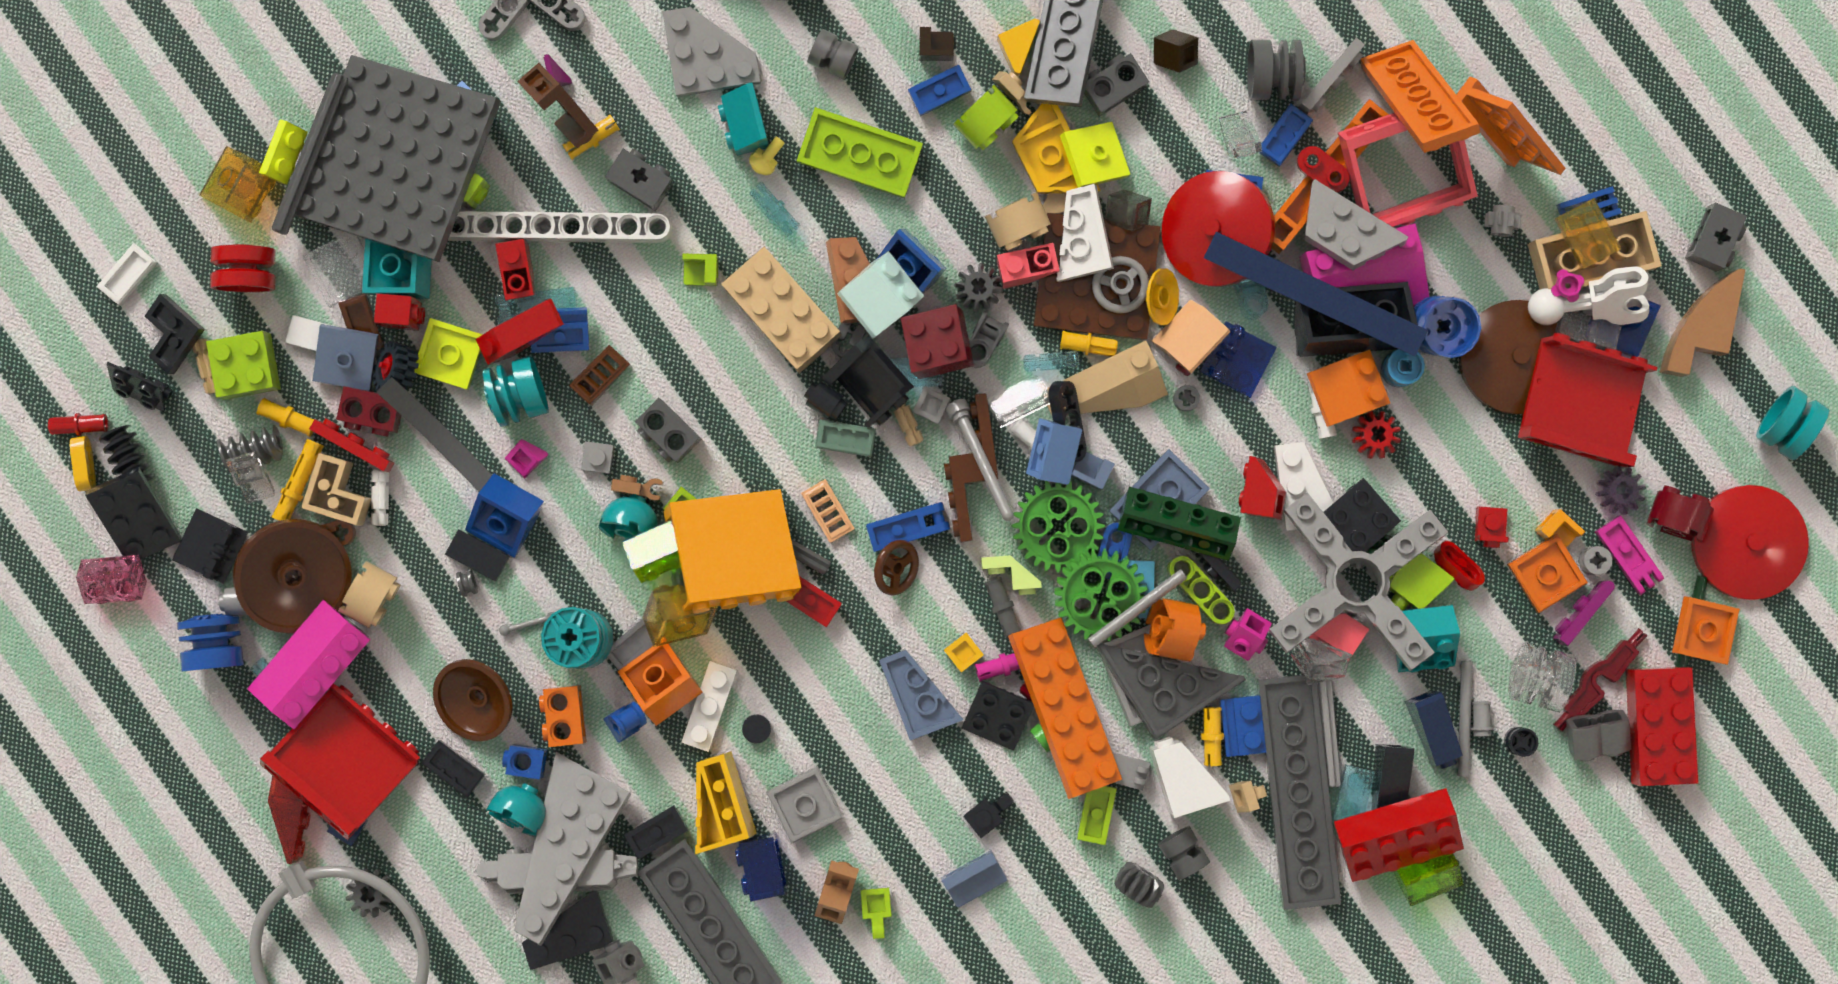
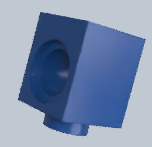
(538, 761)

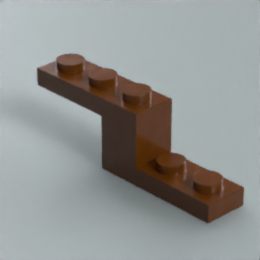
(965, 470)

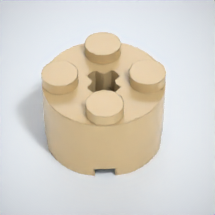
(1018, 221)
(368, 595)

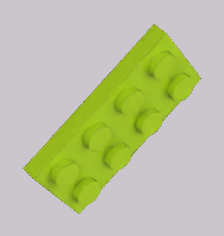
(859, 152)

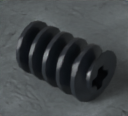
(123, 451)

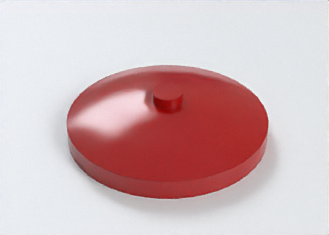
(1209, 205)
(1752, 543)

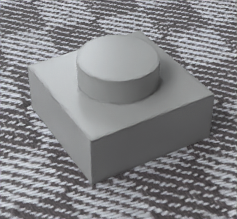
(931, 405)
(597, 457)

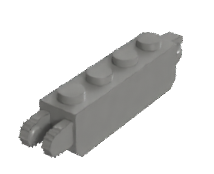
(602, 873)

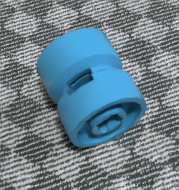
(1401, 368)

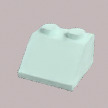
(880, 294)

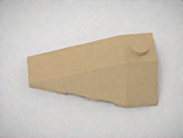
(1119, 382)

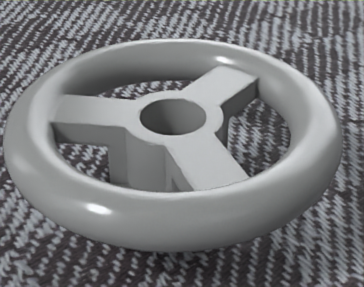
(1126, 306)

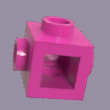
(1245, 640)

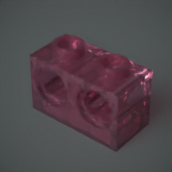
(111, 579)

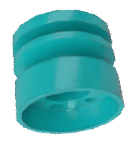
(515, 391)
(592, 642)

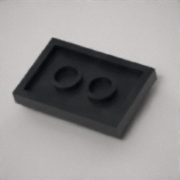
(133, 515)

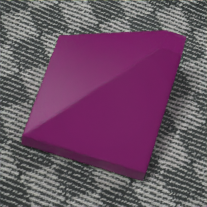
(556, 71)

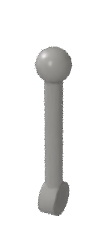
(505, 629)

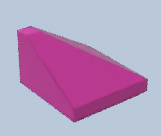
(526, 457)

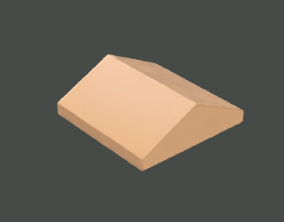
(1191, 336)

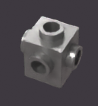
(619, 962)

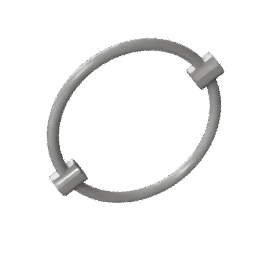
(299, 880)

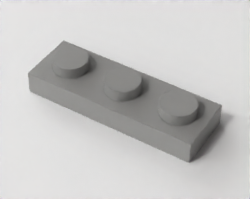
(1332, 77)

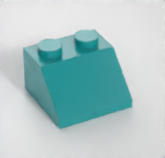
(744, 120)
(395, 272)

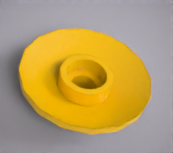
(1162, 296)

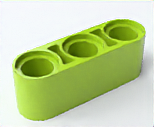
(1213, 596)

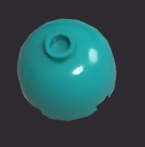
(627, 517)
(518, 808)

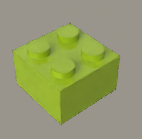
(243, 365)

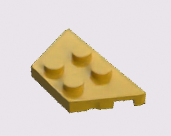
(1044, 153)

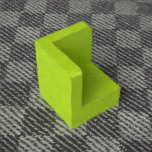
(700, 269)

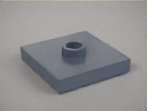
(345, 357)

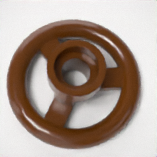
(893, 566)

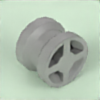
(1588, 560)

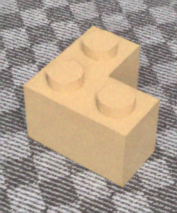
(328, 495)

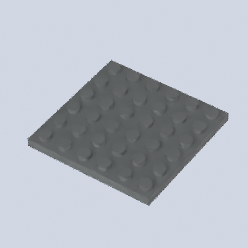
(398, 158)

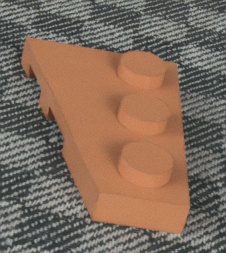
(846, 263)

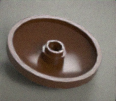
(1504, 357)
(288, 573)

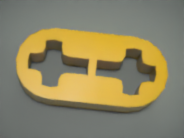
(82, 463)

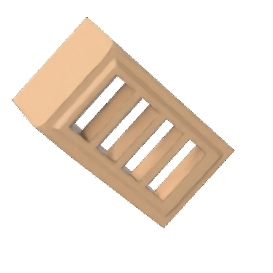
(814, 490)

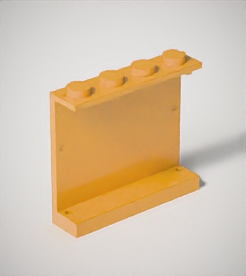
(734, 550)

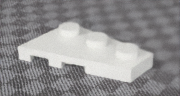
(1085, 239)
(1298, 476)

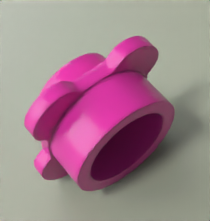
(1575, 282)

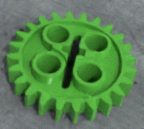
(1039, 507)
(1077, 587)

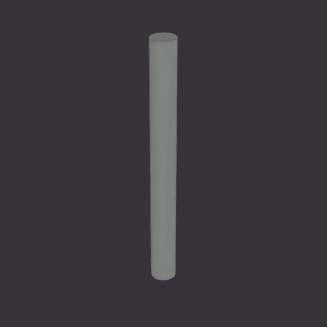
(1137, 608)
(1465, 717)

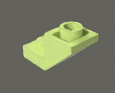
(1020, 577)

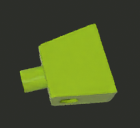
(1418, 583)

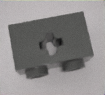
(623, 177)
(1704, 245)

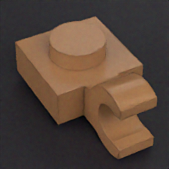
(629, 486)

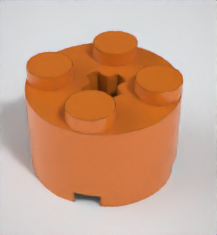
(1174, 629)

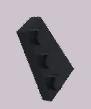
(574, 933)

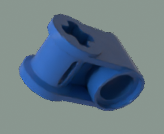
(625, 721)

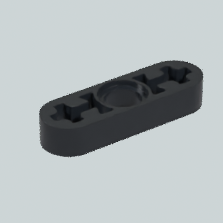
(1070, 401)

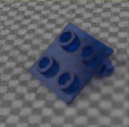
(1239, 360)

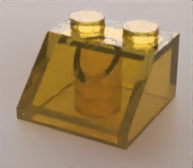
(237, 184)
(667, 620)

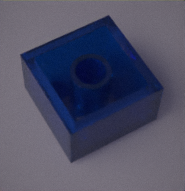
(762, 867)

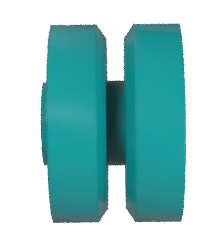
(1792, 423)

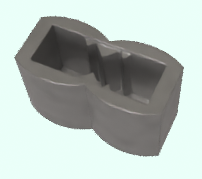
(1598, 735)

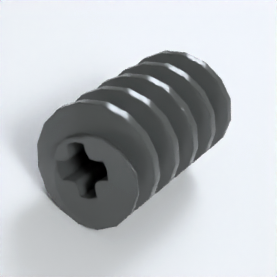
(266, 446)

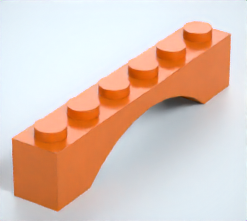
(1294, 211)

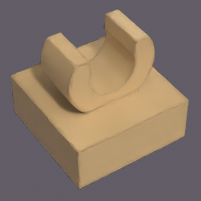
(1246, 796)

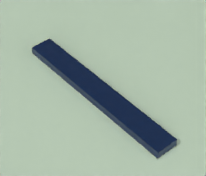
(1315, 294)

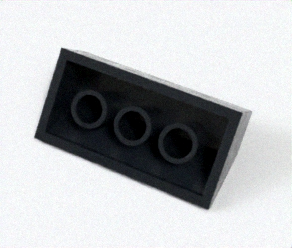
(1323, 335)

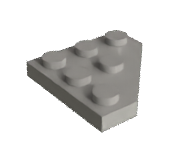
(705, 55)

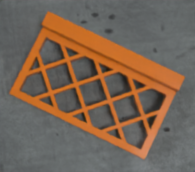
(1507, 128)

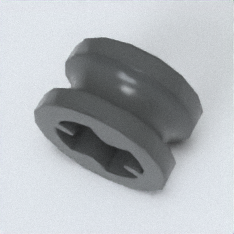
(1193, 393)
(466, 582)

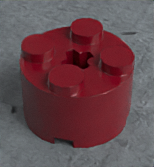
(1680, 514)

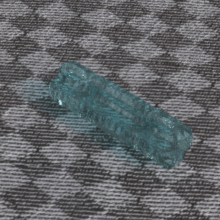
(1051, 361)

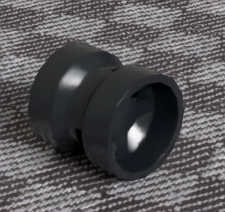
(1525, 743)

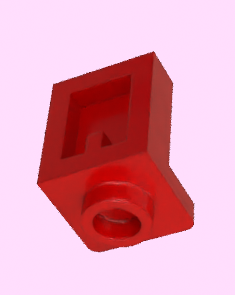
(1491, 526)

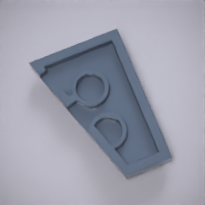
(916, 696)

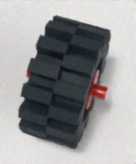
(396, 362)

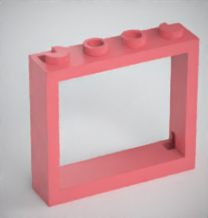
(1426, 205)

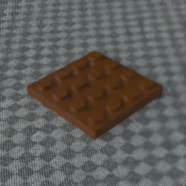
(1072, 304)

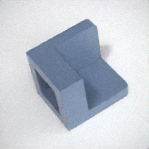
(1093, 471)

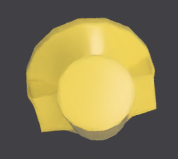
(763, 161)

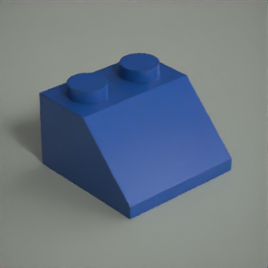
(914, 259)
(503, 515)

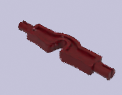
(1610, 667)

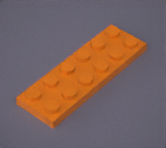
(1419, 96)
(1065, 707)

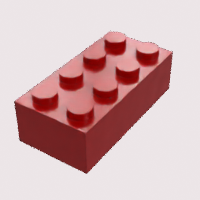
(1662, 726)
(1399, 835)

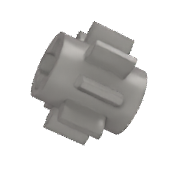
(1502, 220)

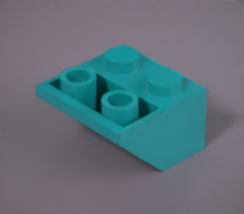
(1440, 631)

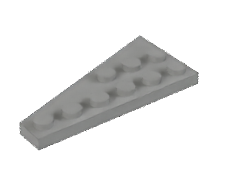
(576, 822)

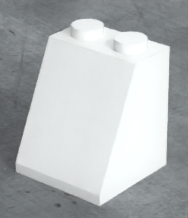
(1183, 779)

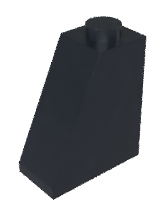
(1392, 774)

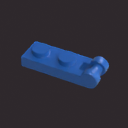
(907, 526)

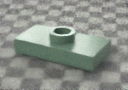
(845, 438)

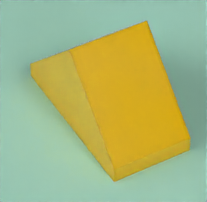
(1017, 44)

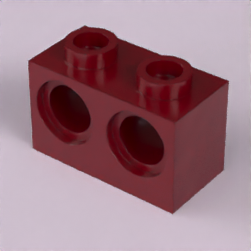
(371, 405)

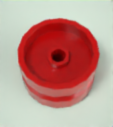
(243, 264)

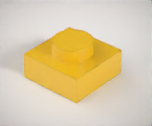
(963, 652)

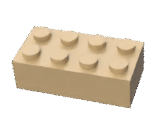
(1630, 231)
(781, 309)

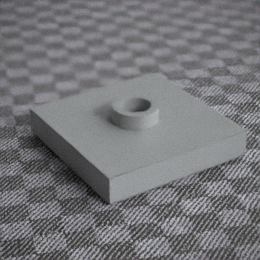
(804, 804)

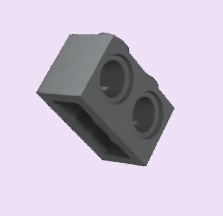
(1118, 90)
(672, 426)

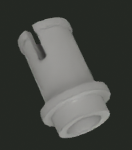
(1481, 719)

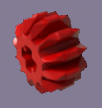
(1386, 434)

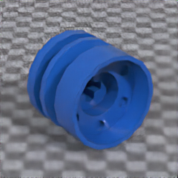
(1458, 325)
(210, 643)

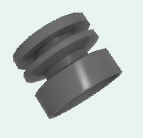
(1278, 70)

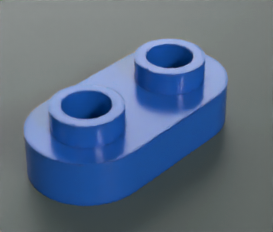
(1111, 546)

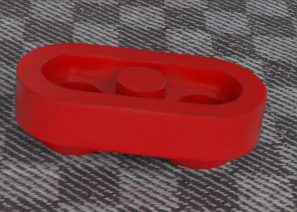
(1323, 168)
(1459, 565)

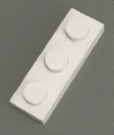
(709, 706)

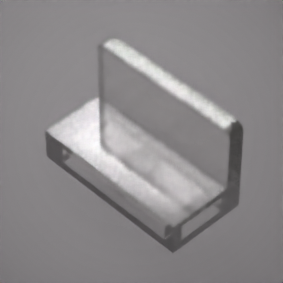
(1019, 401)

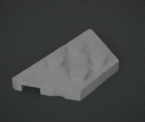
(1346, 229)

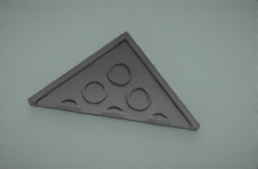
(1165, 689)

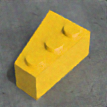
(721, 804)

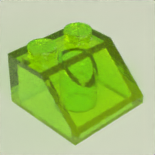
(653, 552)
(1429, 878)

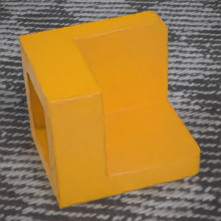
(1559, 523)

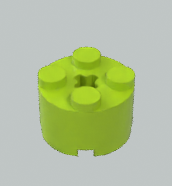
(986, 117)

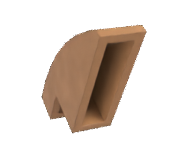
(1705, 326)

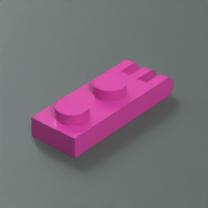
(1629, 554)

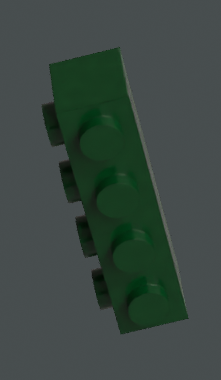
(1179, 523)

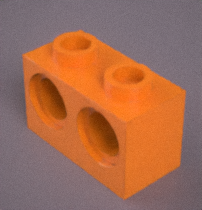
(571, 715)

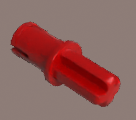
(78, 424)

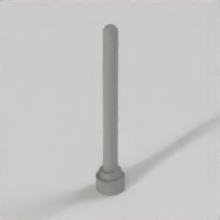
(960, 413)

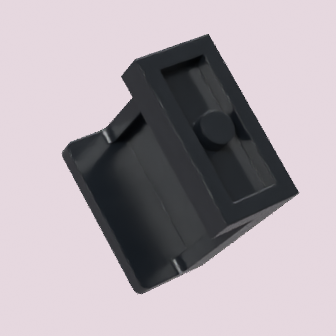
(871, 380)

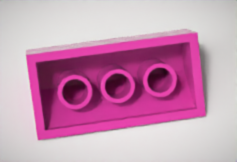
(308, 664)

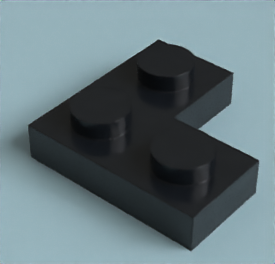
(178, 331)

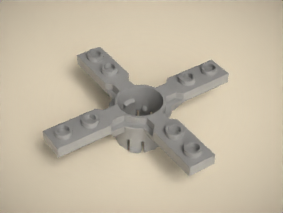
(1379, 565)

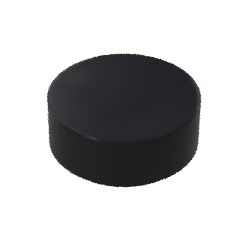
(756, 728)

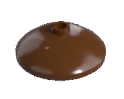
(463, 705)

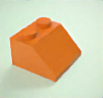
(1348, 388)
(660, 682)

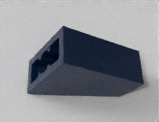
(1434, 728)

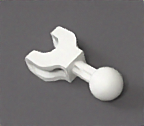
(1606, 298)

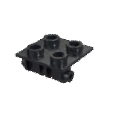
(130, 383)
(1361, 516)
(210, 546)
(998, 715)

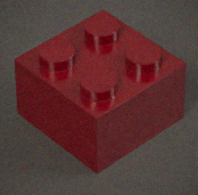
(937, 341)

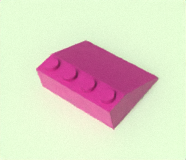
(1396, 266)

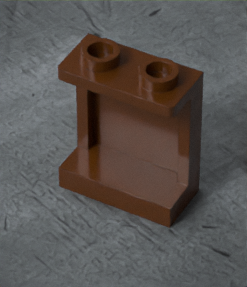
(546, 91)

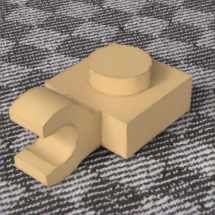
(1011, 86)

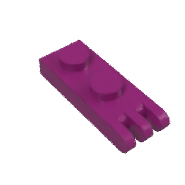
(1584, 609)

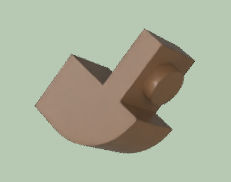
(836, 891)

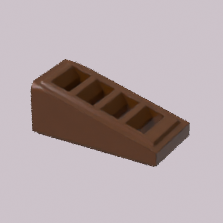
(592, 368)

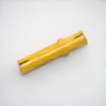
(295, 486)

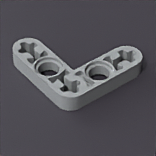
(490, 16)

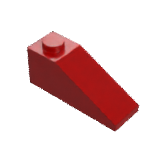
(519, 332)

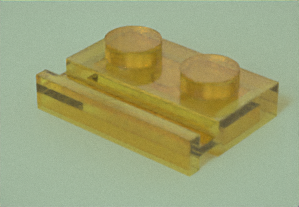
(1587, 233)

